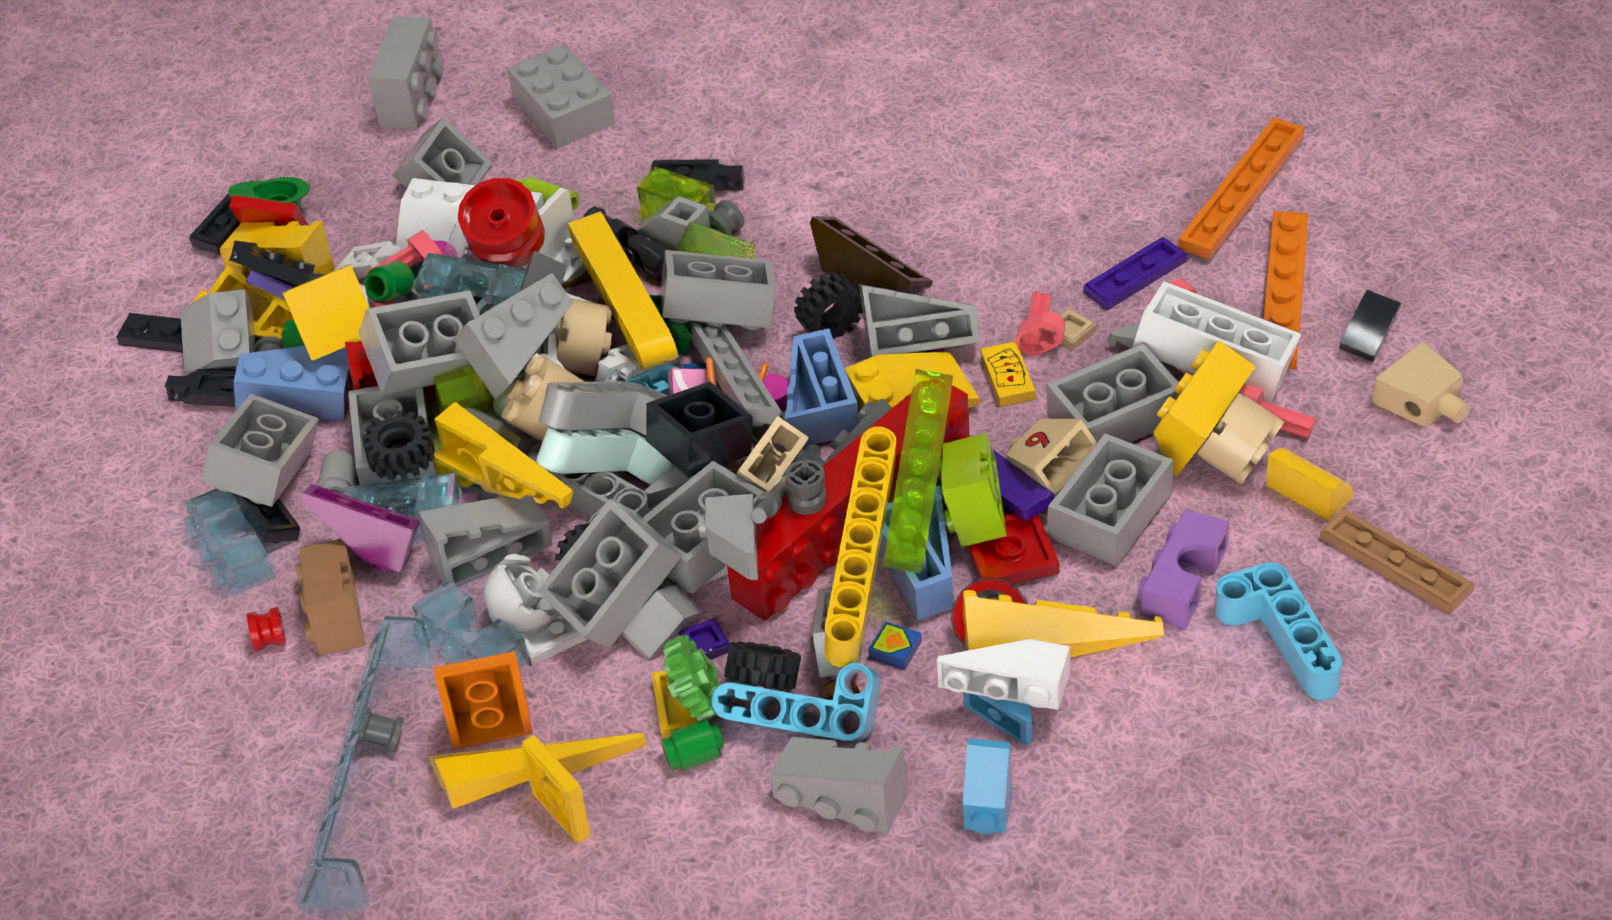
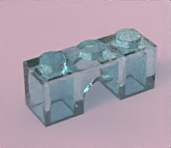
(451, 275)
(410, 495)
(237, 561)
(448, 620)

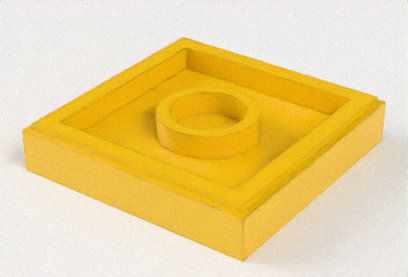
(328, 311)
(556, 789)

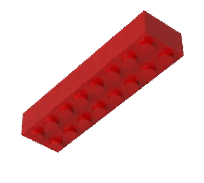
(800, 546)

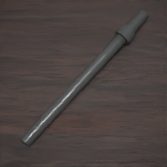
(770, 501)

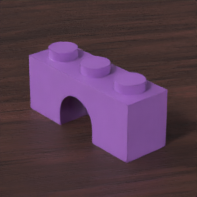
(1190, 545)

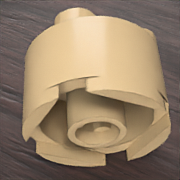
(583, 337)
(528, 394)
(1240, 438)

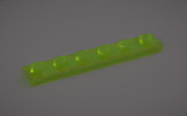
(918, 471)

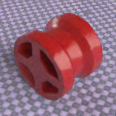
(266, 628)

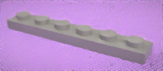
(734, 372)

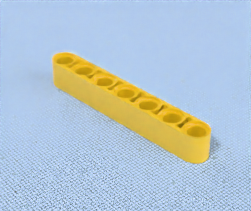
(622, 291)
(860, 547)

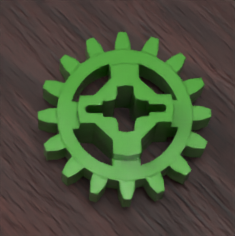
(691, 676)

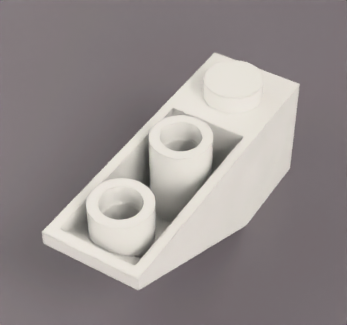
(1014, 671)

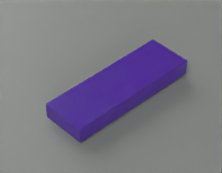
(1135, 273)
(1021, 492)

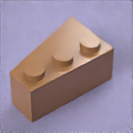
(329, 597)

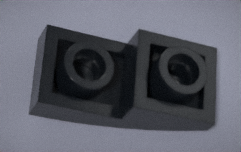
(1369, 325)

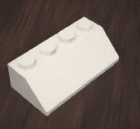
(434, 208)
(1183, 323)

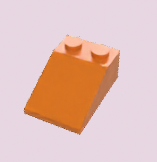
(483, 700)

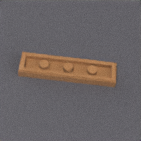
(1397, 561)

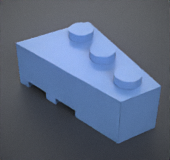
(296, 381)
(819, 389)
(933, 588)

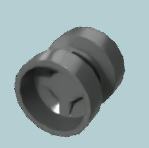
(806, 487)

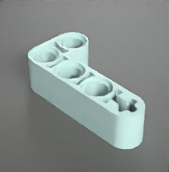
(601, 452)

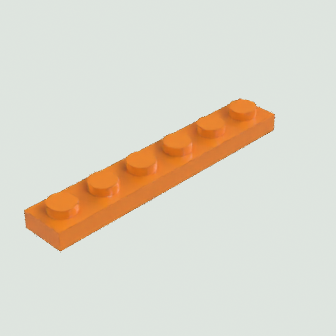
(1241, 188)
(1286, 272)

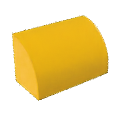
(1307, 483)

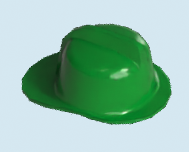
(277, 189)

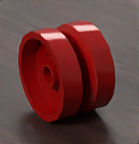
(501, 222)

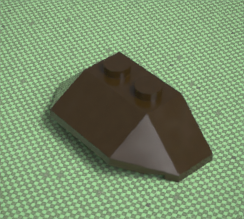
(861, 260)

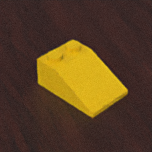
(893, 376)

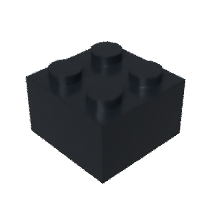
(698, 428)

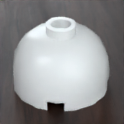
(514, 597)

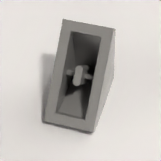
(661, 620)

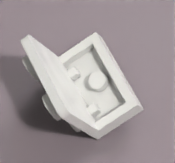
(557, 240)

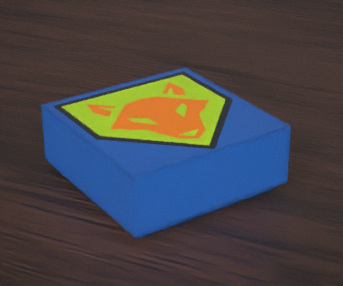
(895, 645)

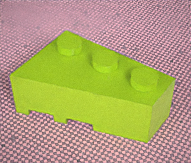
(972, 490)

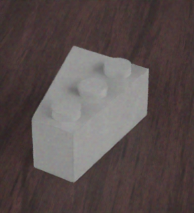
(914, 323)
(511, 332)
(475, 536)
(842, 782)

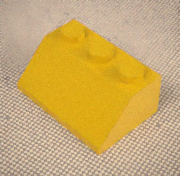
(1200, 402)

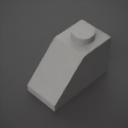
(731, 532)

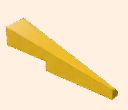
(268, 310)
(489, 460)
(1080, 627)
(488, 771)

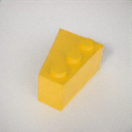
(294, 241)

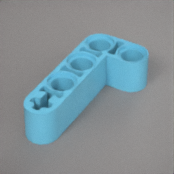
(1273, 596)
(794, 706)

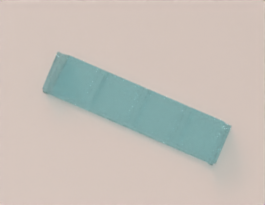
(338, 882)

